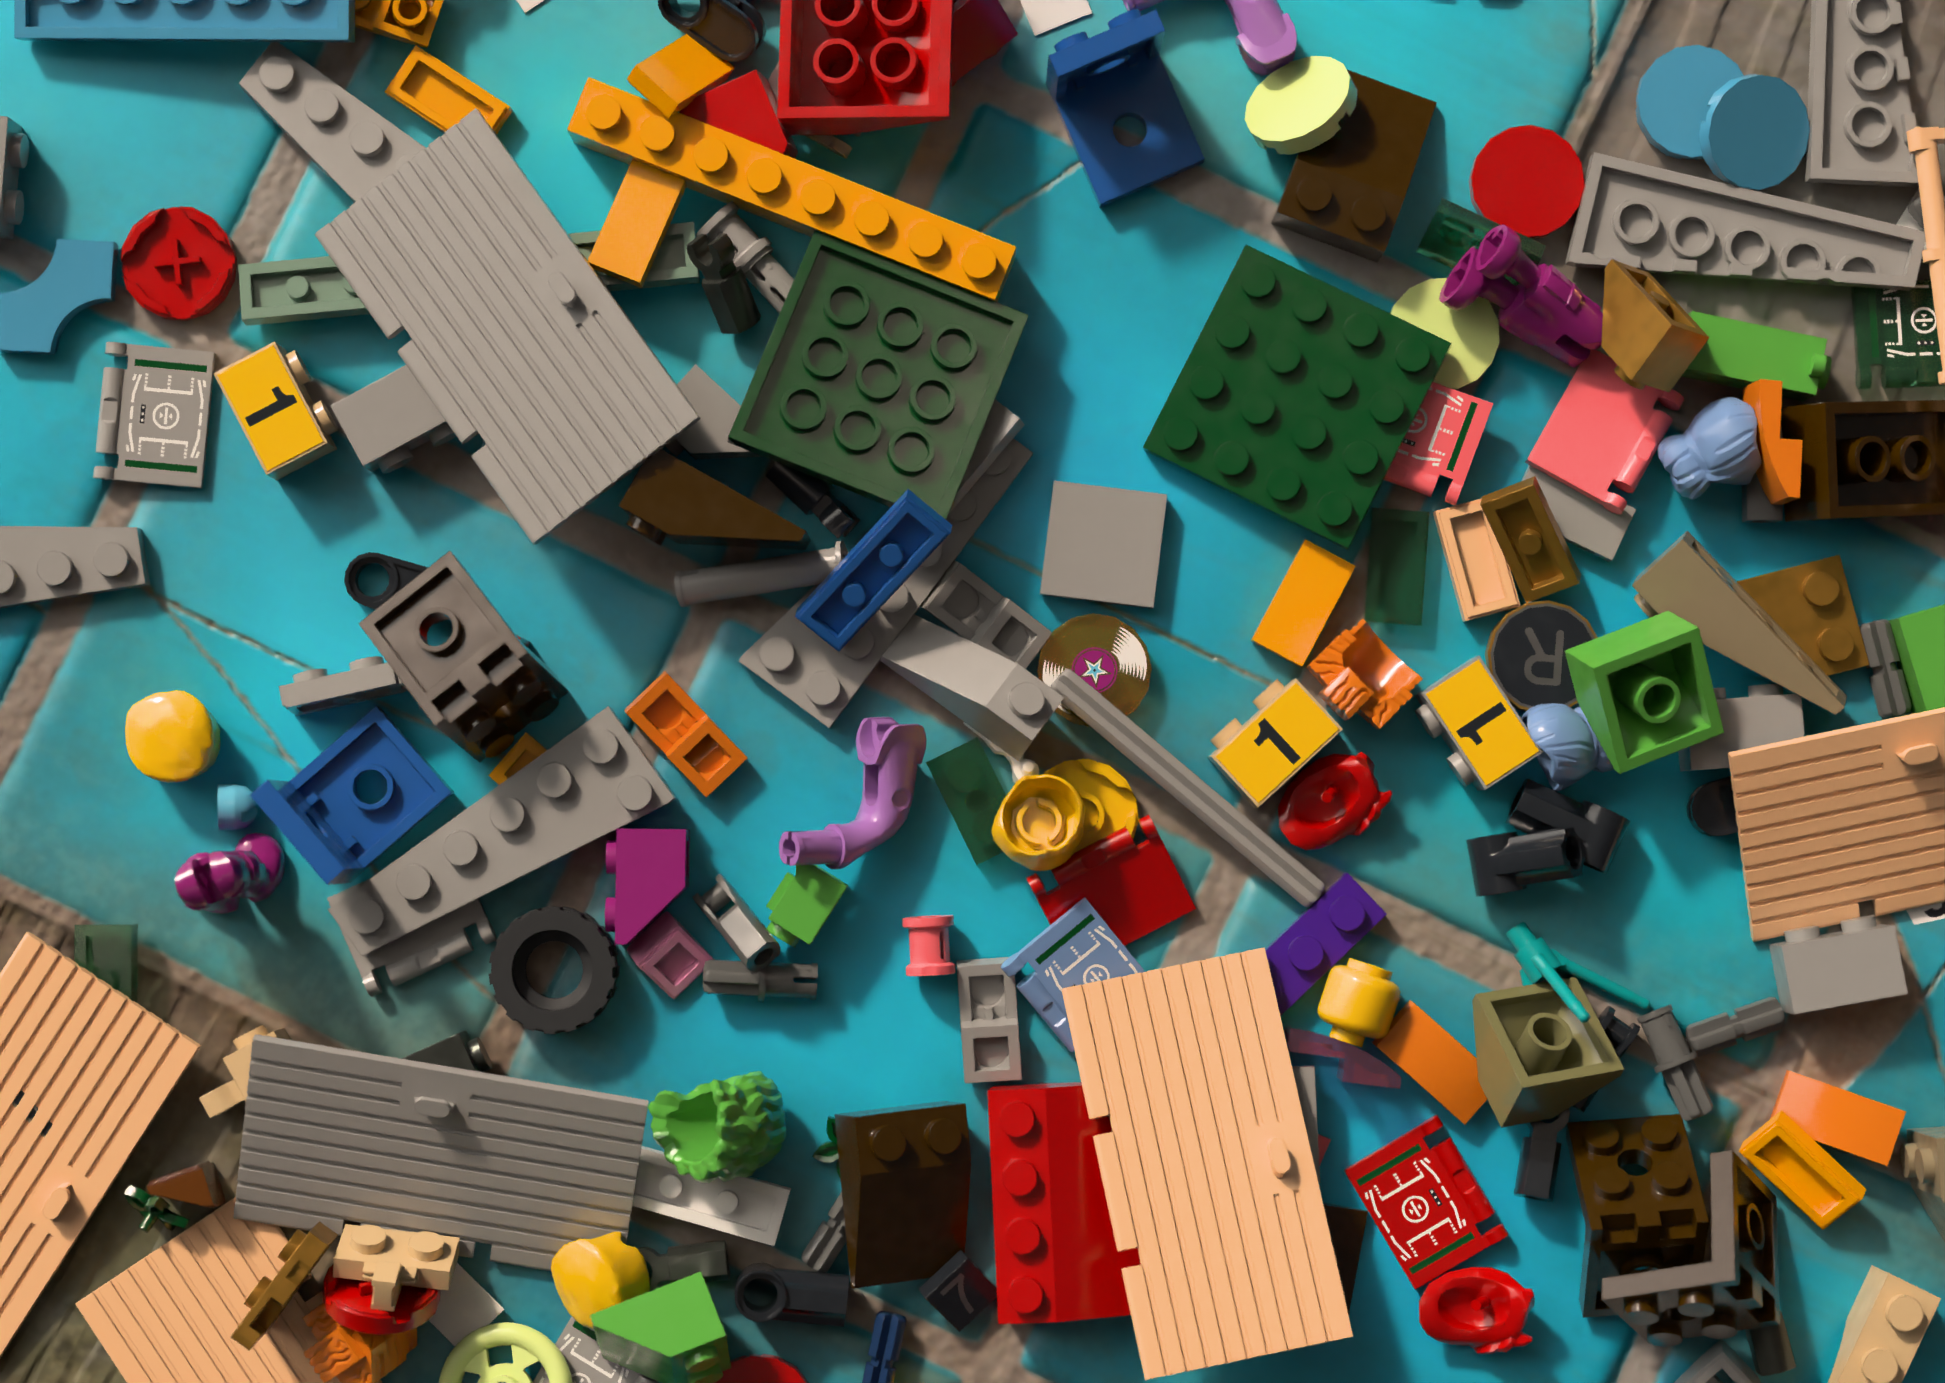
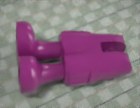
(1540, 310)
(222, 877)

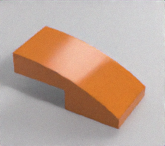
(1780, 457)
(685, 734)
(1434, 1061)
(1840, 1117)

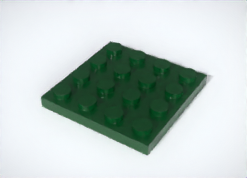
(877, 376)
(1297, 397)

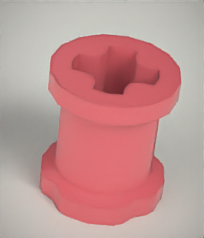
(929, 945)

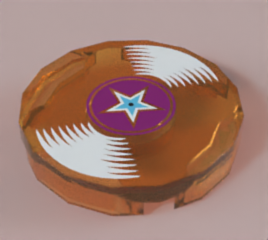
(1104, 655)

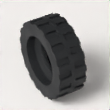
(511, 980)

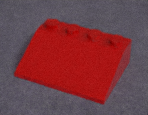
(863, 64)
(1051, 1208)

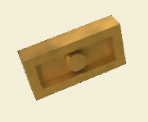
(1530, 539)

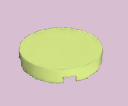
(1300, 104)
(1470, 331)

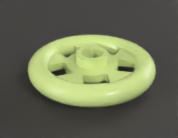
(527, 1348)

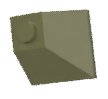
(1538, 1053)

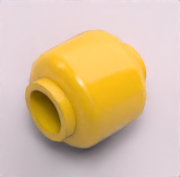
(1358, 1002)

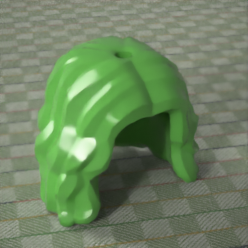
(720, 1127)

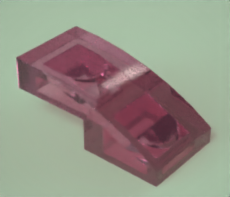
(1354, 1063)

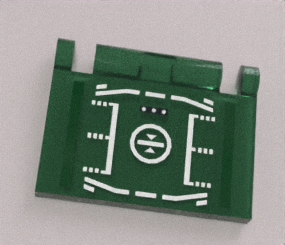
(1898, 334)

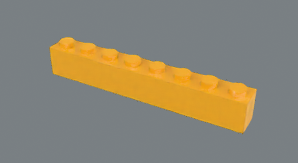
(788, 189)

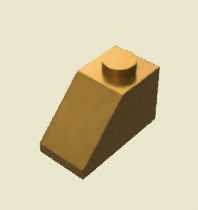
(1646, 329)

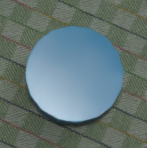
(1676, 95)
(1754, 131)

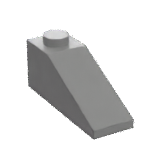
(974, 684)

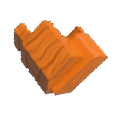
(1363, 676)
(353, 1354)

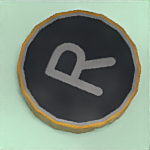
(1529, 653)

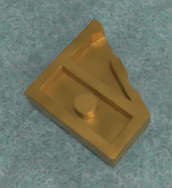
(1815, 611)
(272, 1296)

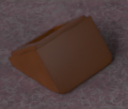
(190, 1185)

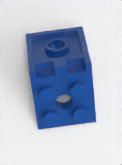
(1116, 78)
(328, 818)

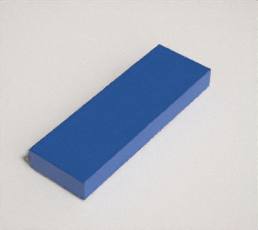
(873, 570)

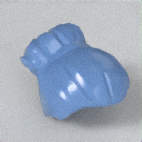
(1713, 449)
(1566, 743)

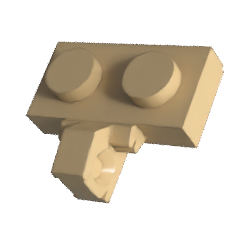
(395, 1259)

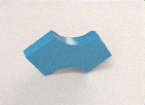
(75, 279)

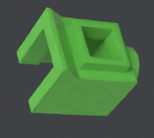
(803, 904)

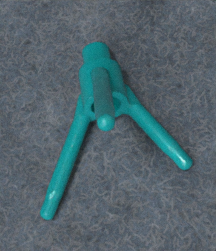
(1541, 963)

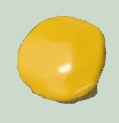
(172, 736)
(1040, 822)
(598, 1275)

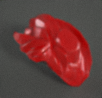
(1331, 801)
(1477, 1310)

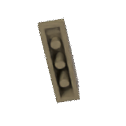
(1730, 620)

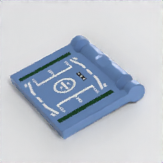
(1067, 954)

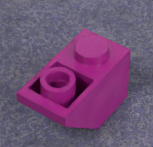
(650, 876)

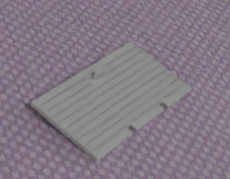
(507, 326)
(434, 1151)

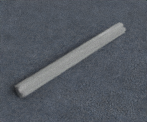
(1188, 788)

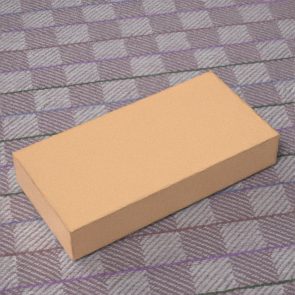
(1475, 561)

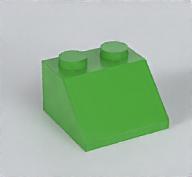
(1646, 690)
(666, 1334)

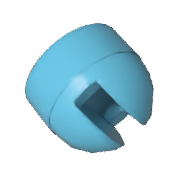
(235, 807)

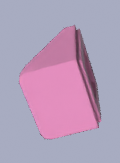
(669, 955)

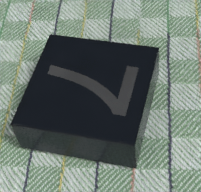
(959, 1290)

